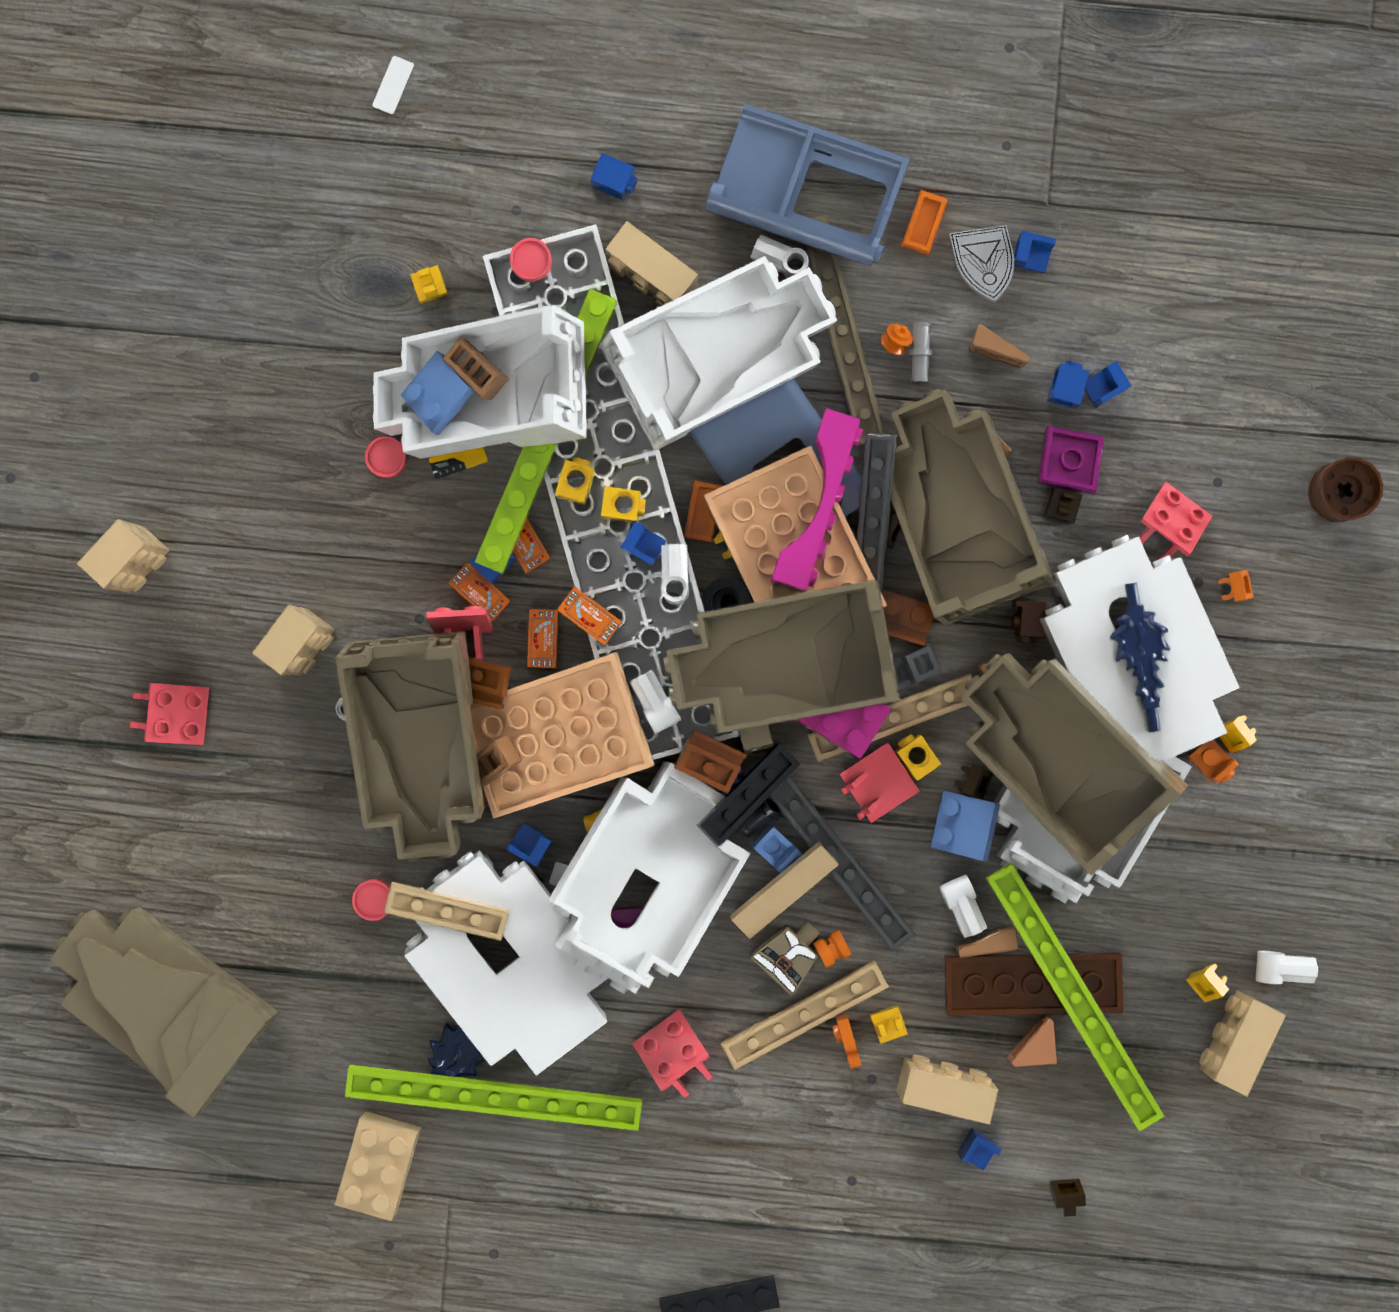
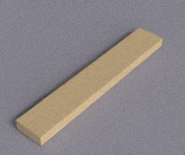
(907, 713)
(804, 1015)

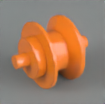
(896, 339)

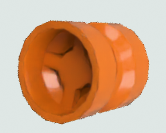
(832, 948)

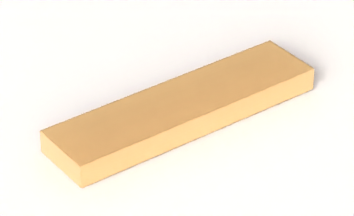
(784, 890)
(446, 911)

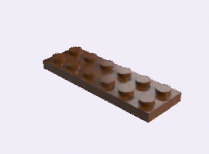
(1018, 987)

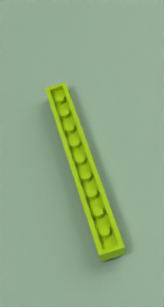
(536, 459)
(1075, 996)
(493, 1097)

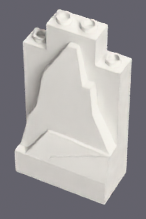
(717, 347)
(537, 405)

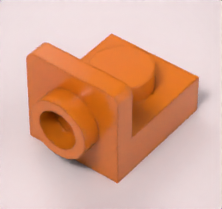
(1213, 762)

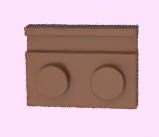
(907, 618)
(489, 682)
(710, 761)

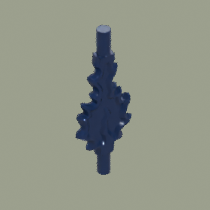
(1142, 644)
(454, 1054)

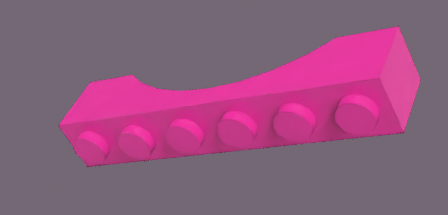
(834, 443)

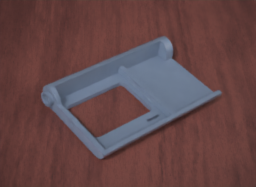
(768, 171)
(760, 428)

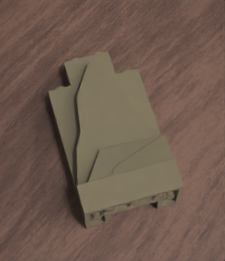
(962, 510)
(787, 658)
(412, 739)
(1066, 758)
(160, 1002)

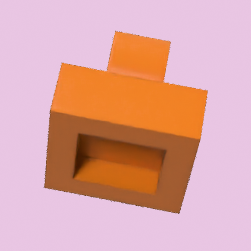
(1240, 586)

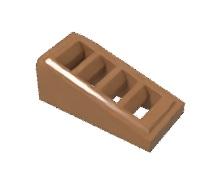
(993, 346)
(490, 380)
(504, 755)
(996, 941)

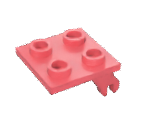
(1175, 519)
(470, 619)
(174, 714)
(878, 783)
(672, 1051)

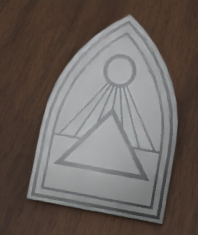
(984, 260)

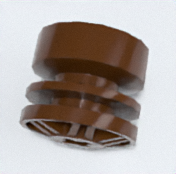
(1361, 491)

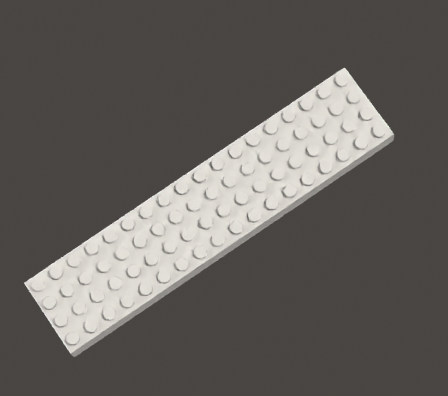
(621, 460)

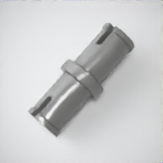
(920, 352)

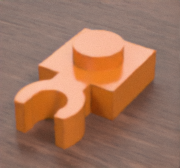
(844, 1034)

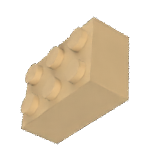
(649, 266)
(124, 557)
(294, 641)
(1241, 1042)
(947, 1089)
(377, 1166)

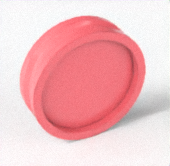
(530, 259)
(385, 457)
(370, 899)

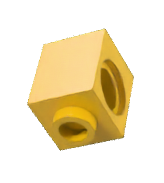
(580, 493)
(610, 498)
(929, 759)

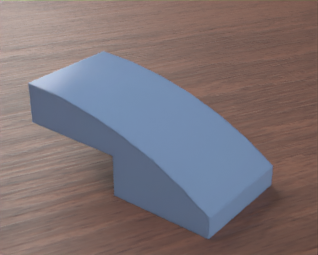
(776, 848)

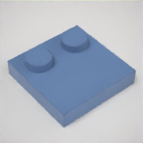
(437, 393)
(965, 825)

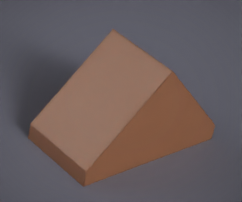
(1036, 1046)

